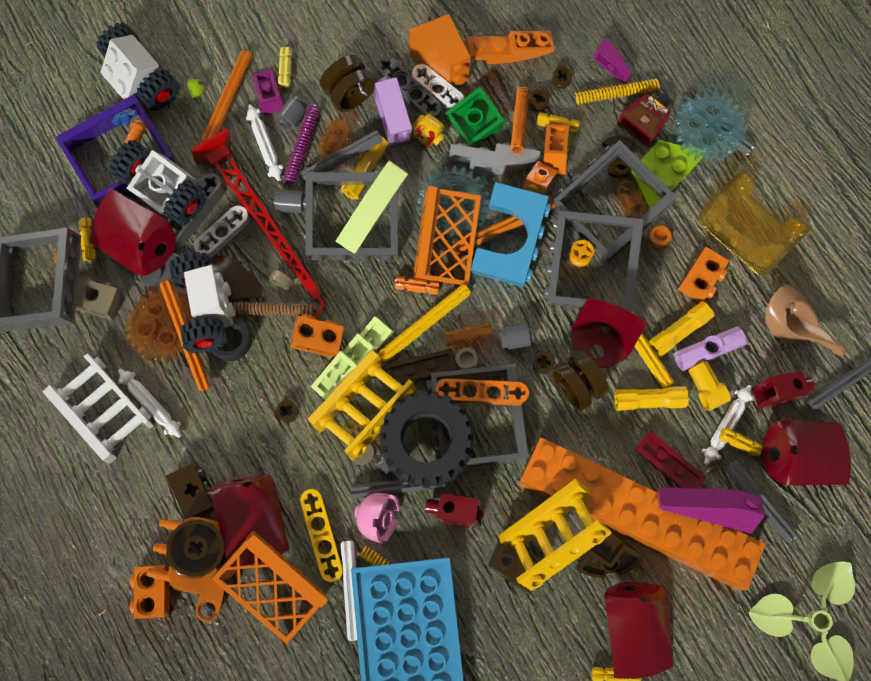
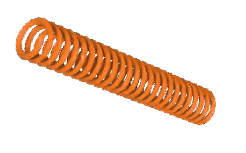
(521, 101)

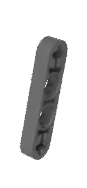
(411, 86)

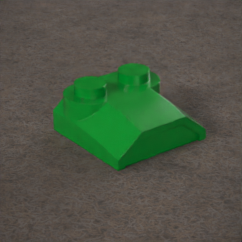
(475, 117)

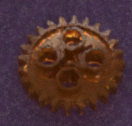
(143, 318)

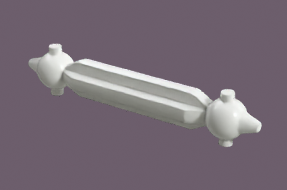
(264, 142)
(149, 403)
(729, 421)

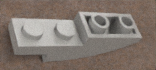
(496, 162)

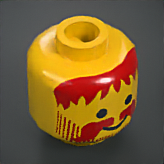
(428, 130)

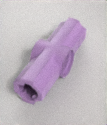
(722, 344)

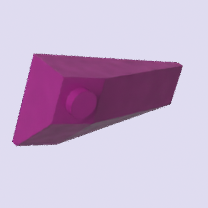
(715, 505)

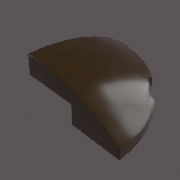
(241, 282)
(609, 557)

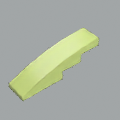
(372, 207)
(344, 363)

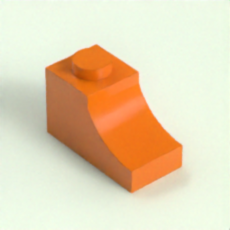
(556, 147)

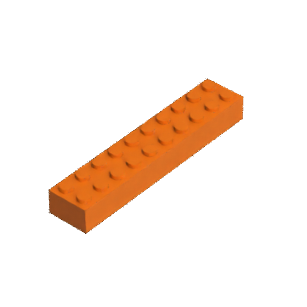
(635, 513)

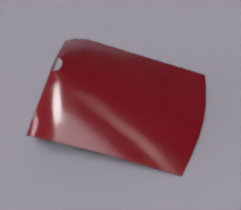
(123, 225)
(618, 343)
(821, 454)
(248, 509)
(638, 630)

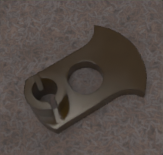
(613, 167)

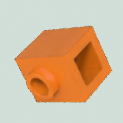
(540, 179)

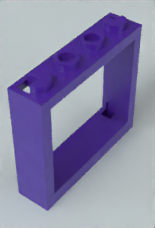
(97, 126)

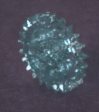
(726, 116)
(470, 186)

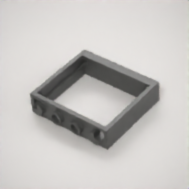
(593, 169)
(556, 248)
(342, 254)
(65, 278)
(510, 374)

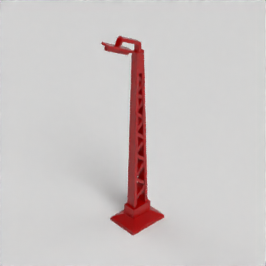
(216, 152)

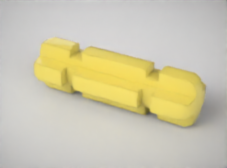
(285, 67)

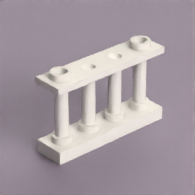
(90, 430)

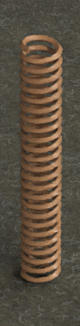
(273, 307)

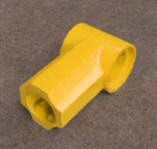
(711, 392)

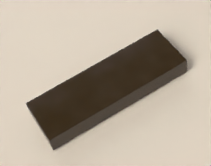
(421, 367)

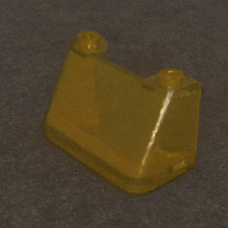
(748, 227)

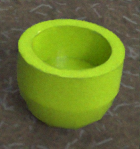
(195, 87)

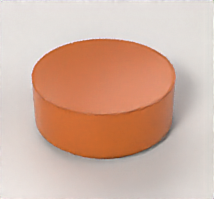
(659, 236)

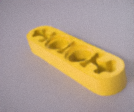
(322, 535)

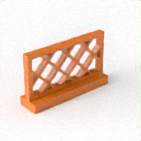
(428, 230)
(289, 575)

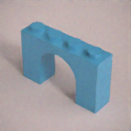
(530, 209)

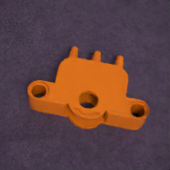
(207, 589)

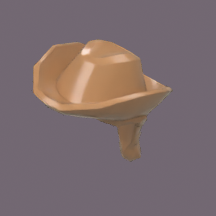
(795, 321)

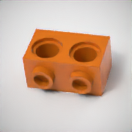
(701, 273)
(316, 342)
(158, 591)

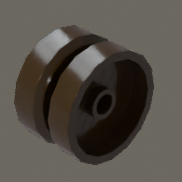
(347, 83)
(580, 380)
(196, 533)

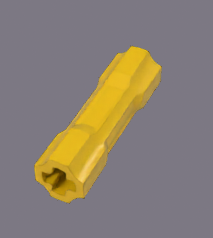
(365, 164)
(682, 328)
(651, 398)

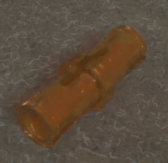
(467, 334)

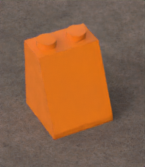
(441, 49)

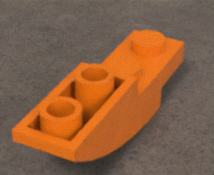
(510, 48)

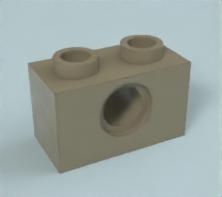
(105, 304)

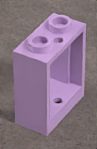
(392, 111)

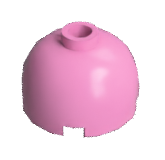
(376, 516)

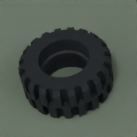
(421, 407)

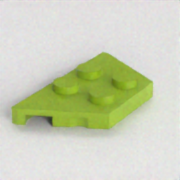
(669, 165)

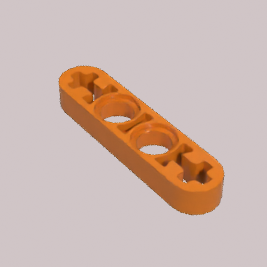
(482, 387)

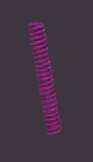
(299, 143)

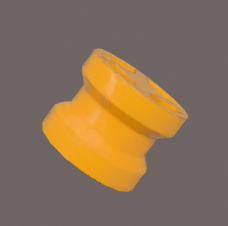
(582, 247)

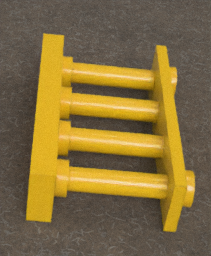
(340, 400)
(539, 520)

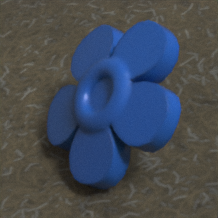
(124, 116)

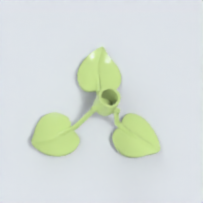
(775, 617)

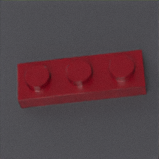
(669, 462)

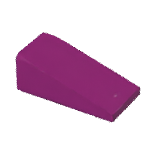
(610, 59)
(267, 92)

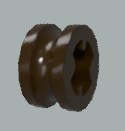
(560, 83)
(543, 104)
(549, 359)
(287, 418)

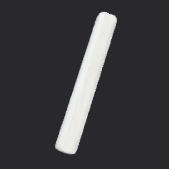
(349, 563)

